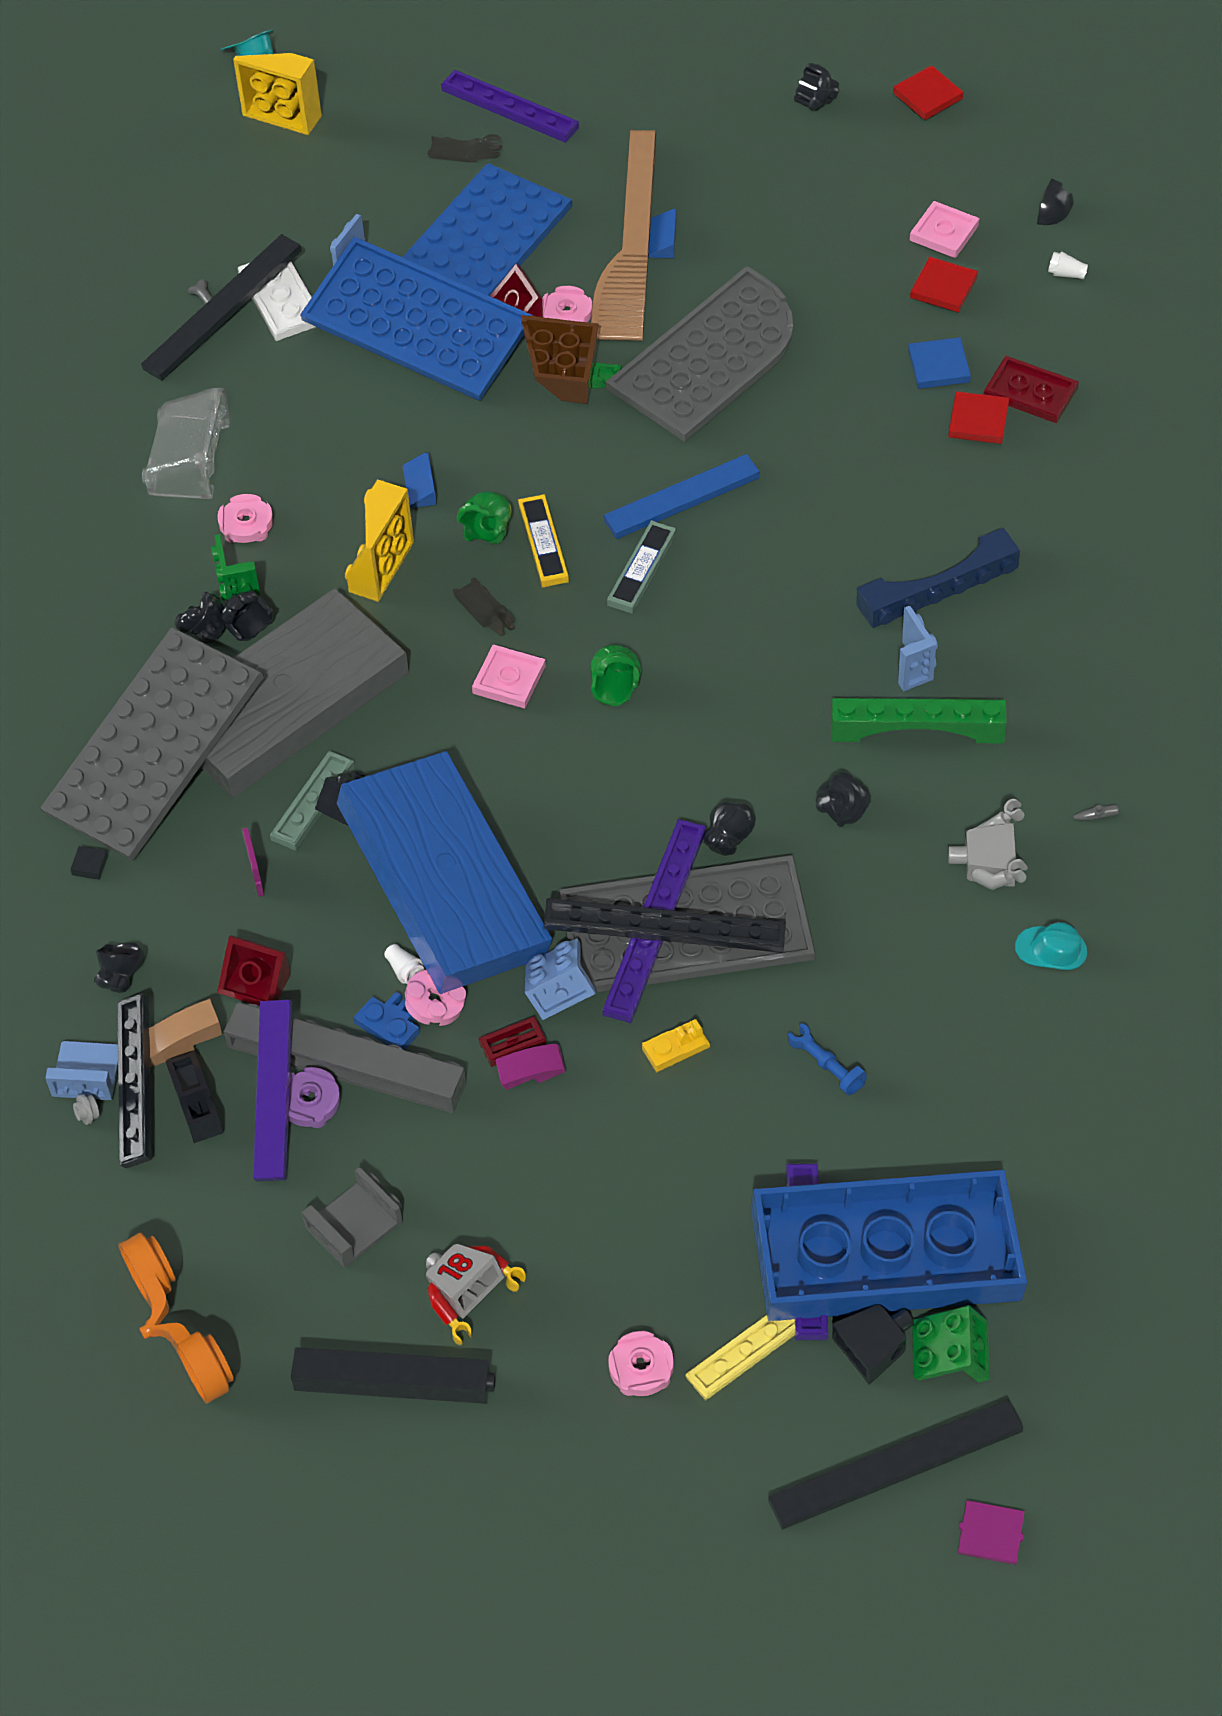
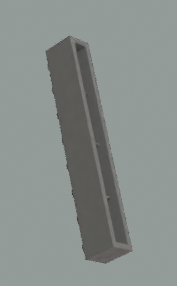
(357, 1060)

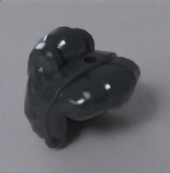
(816, 87)
(246, 615)
(203, 620)
(843, 799)

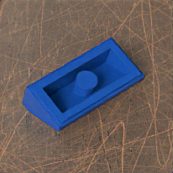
(663, 235)
(419, 482)

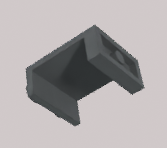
(354, 1219)

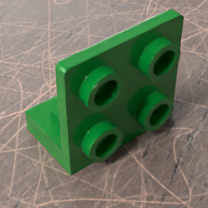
(236, 577)
(951, 1344)

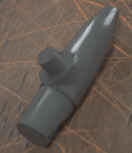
(1097, 812)

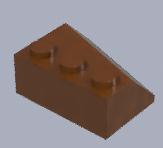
(562, 355)

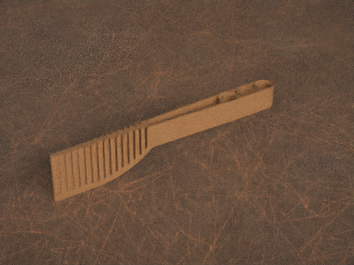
(622, 285)

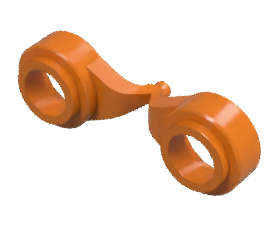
(198, 1353)

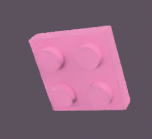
(944, 229)
(508, 676)

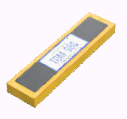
(543, 541)

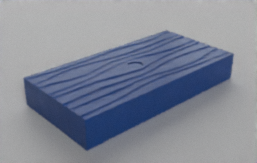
(443, 871)
(887, 1245)

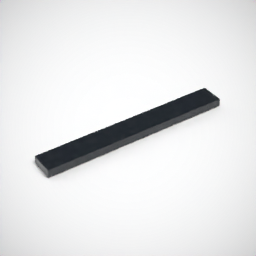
(221, 307)
(664, 925)
(895, 1464)

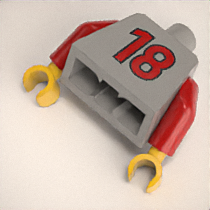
(463, 1279)

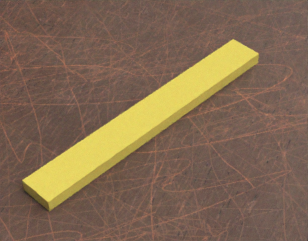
(739, 1355)

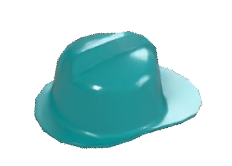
(256, 45)
(1051, 947)

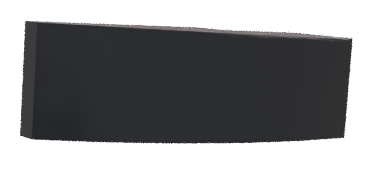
(194, 1097)

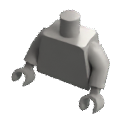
(991, 850)

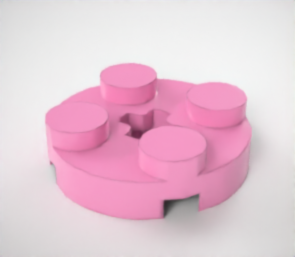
(568, 296)
(245, 531)
(434, 1011)
(646, 1381)

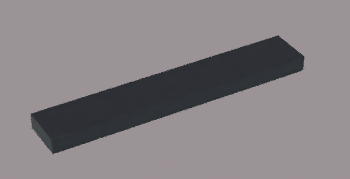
(134, 1081)

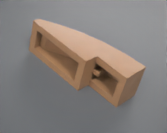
(182, 1031)

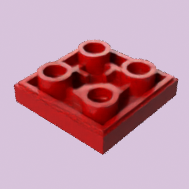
(928, 92)
(944, 284)
(978, 417)

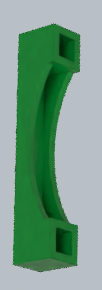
(865, 716)

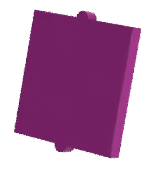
(253, 863)
(991, 1532)

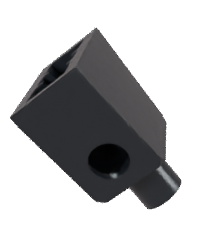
(872, 1339)

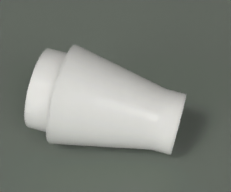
(1066, 266)
(403, 963)

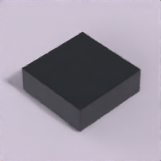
(89, 862)

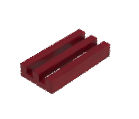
(513, 1044)

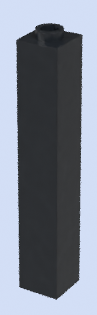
(392, 1375)

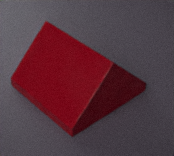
(519, 292)
(253, 971)

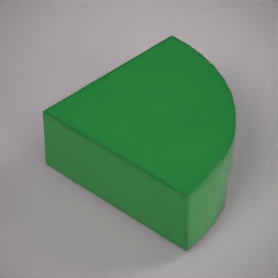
(603, 373)

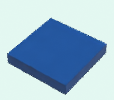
(939, 363)

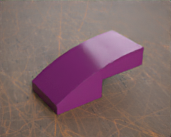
(528, 1064)

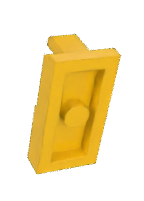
(675, 1045)

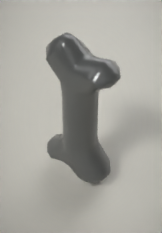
(200, 290)

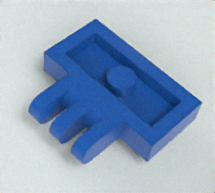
(388, 1021)

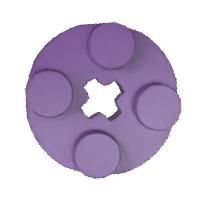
(326, 1094)

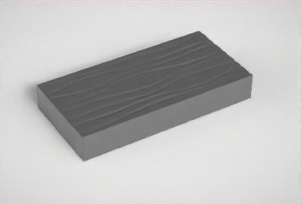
(314, 677)

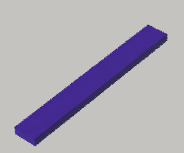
(663, 895)

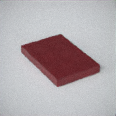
(1032, 388)

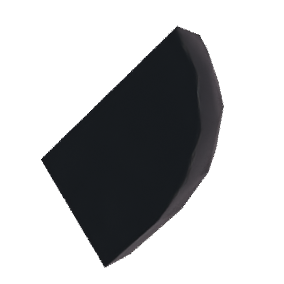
(1055, 204)

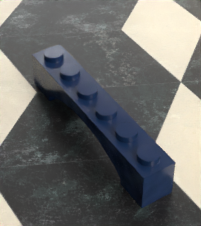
(885, 601)

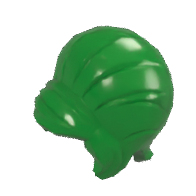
(485, 510)
(614, 674)

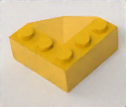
(279, 90)
(387, 540)

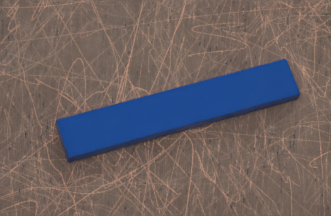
(681, 496)

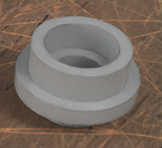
(86, 1109)

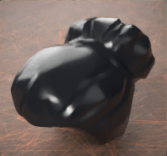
(729, 827)
(117, 965)

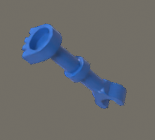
(850, 1080)

